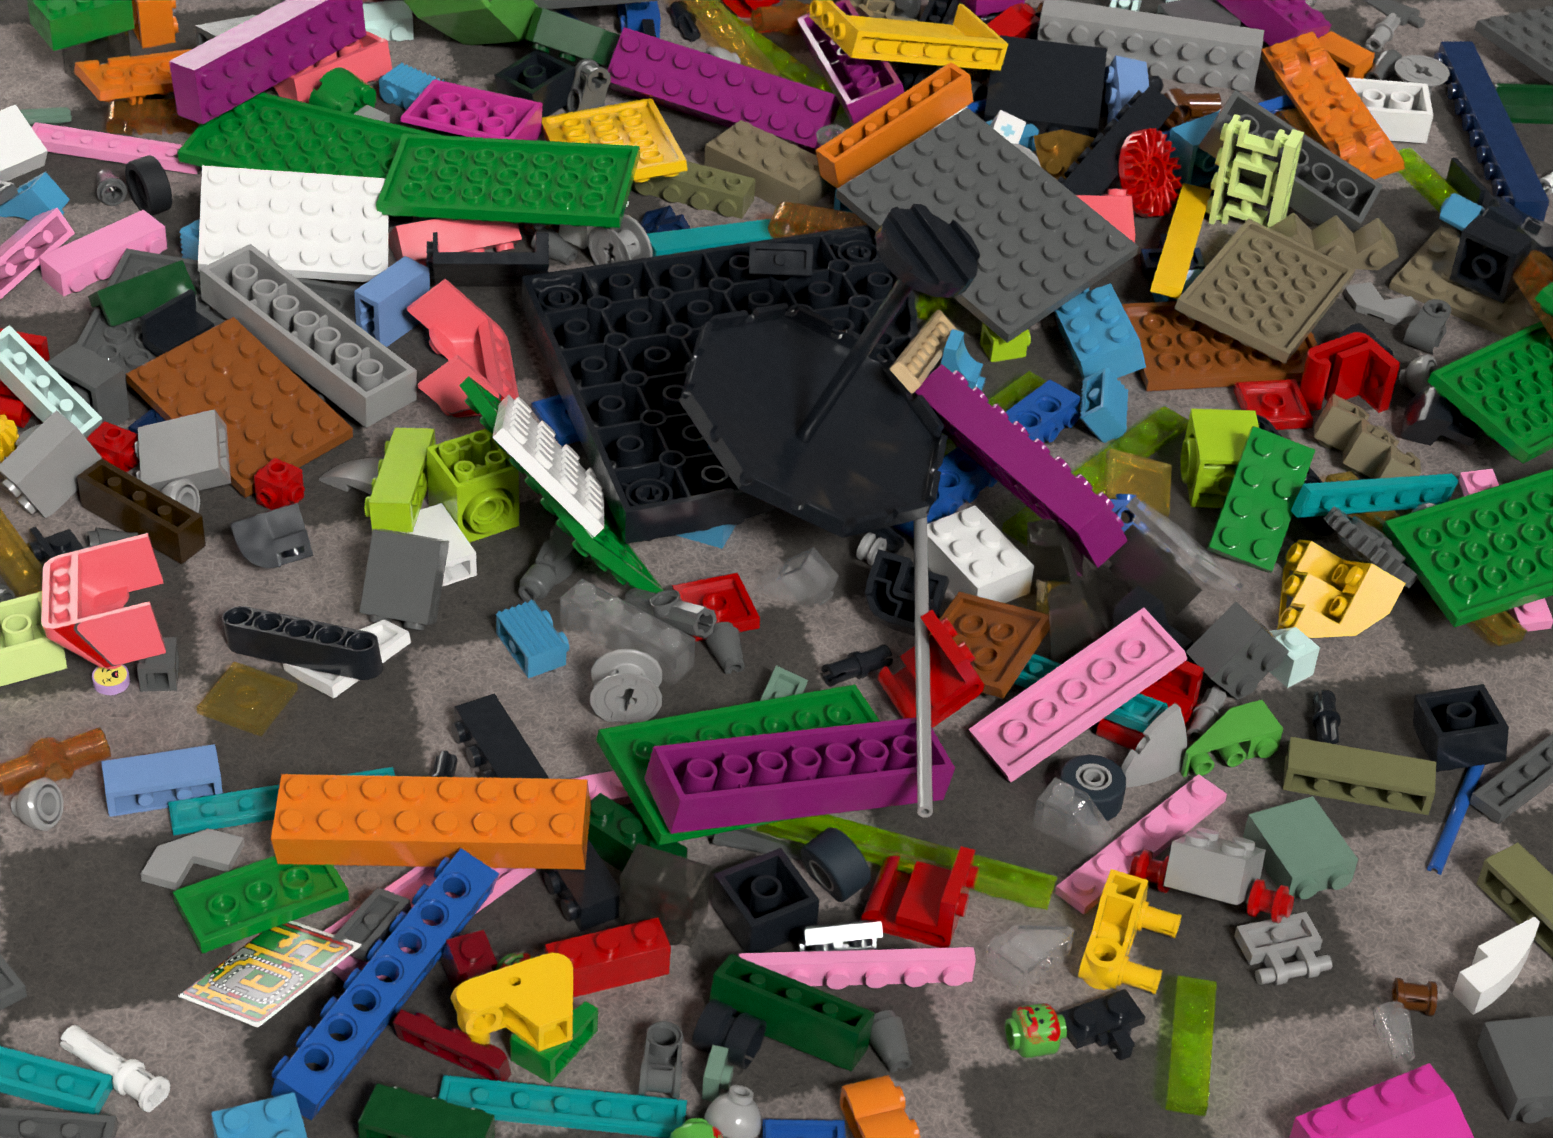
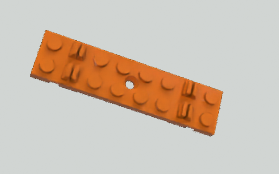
(128, 76)
(1317, 86)

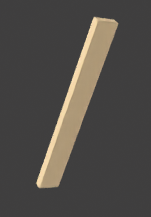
(923, 352)

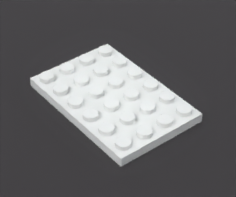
(297, 219)
(549, 463)

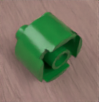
(343, 92)

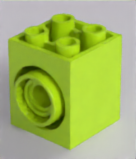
(1212, 452)
(474, 484)

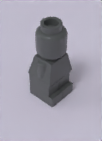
(553, 565)

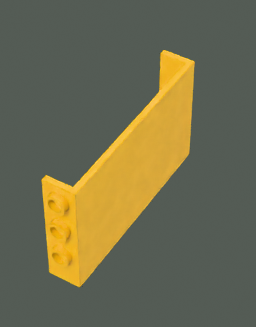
(965, 43)

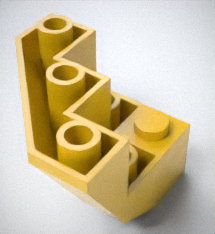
(1335, 593)

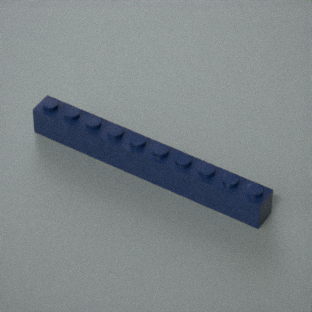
(1491, 129)

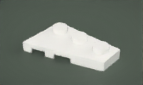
(390, 640)

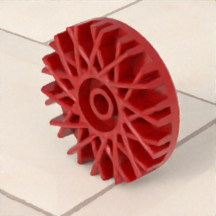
(1148, 172)

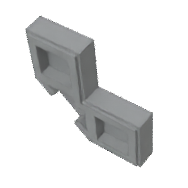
(1366, 299)
(174, 859)

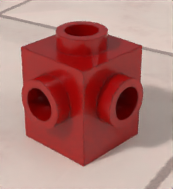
(115, 445)
(278, 484)

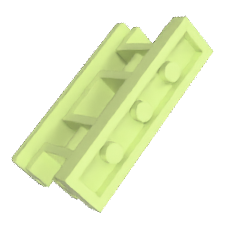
(1229, 171)

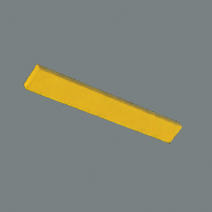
(1181, 241)

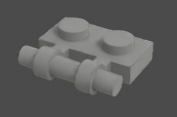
(1273, 941)

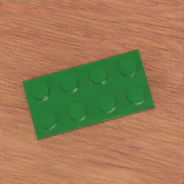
(1261, 499)
(256, 900)

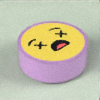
(110, 680)

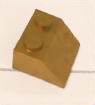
(1059, 150)

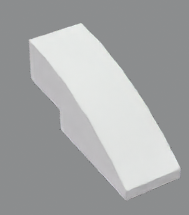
(1495, 966)

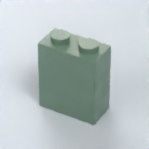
(1301, 848)

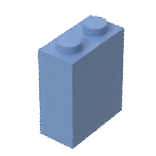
(385, 298)

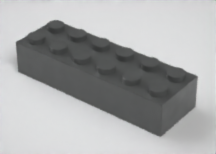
(1322, 181)

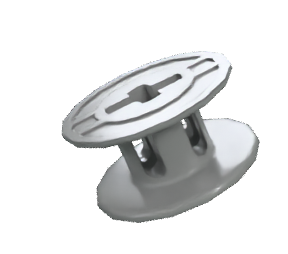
(1430, 70)
(621, 243)
(626, 686)

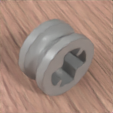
(869, 546)

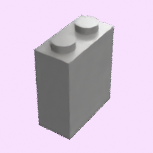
(184, 449)
(48, 465)

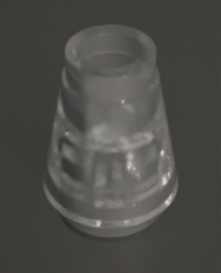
(1395, 1030)

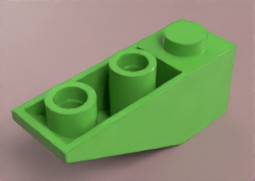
(1239, 734)

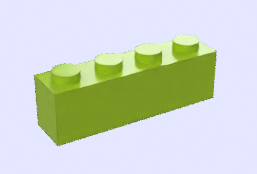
(400, 480)

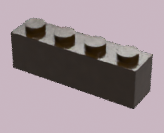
(141, 509)

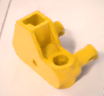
(1118, 918)
(534, 1009)

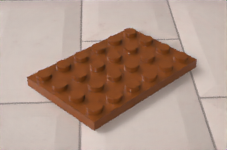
(1194, 355)
(253, 392)

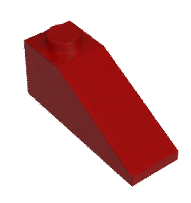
(1015, 21)

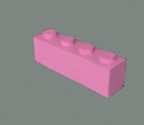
(22, 250)
(99, 253)

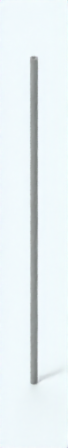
(922, 668)

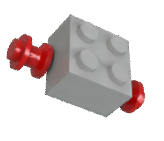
(1216, 870)

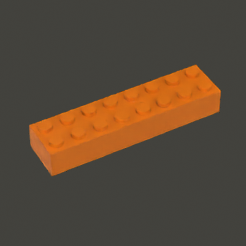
(430, 818)

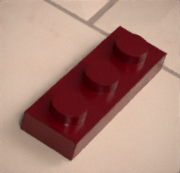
(452, 1046)

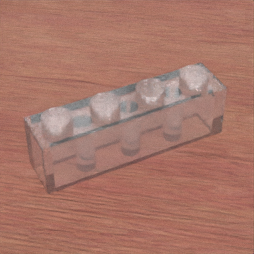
(620, 625)

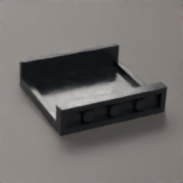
(1049, 85)
(487, 268)

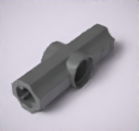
(672, 610)

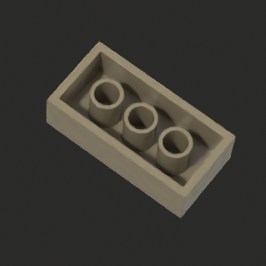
(780, 168)

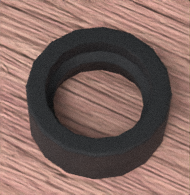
(148, 185)

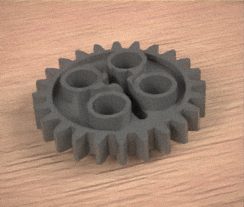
(1370, 545)

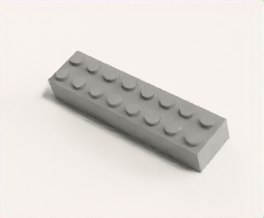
(1168, 44)
(309, 335)

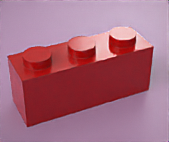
(616, 956)

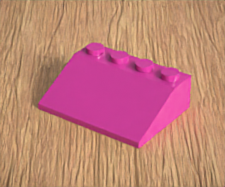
(475, 112)
(1401, 1107)

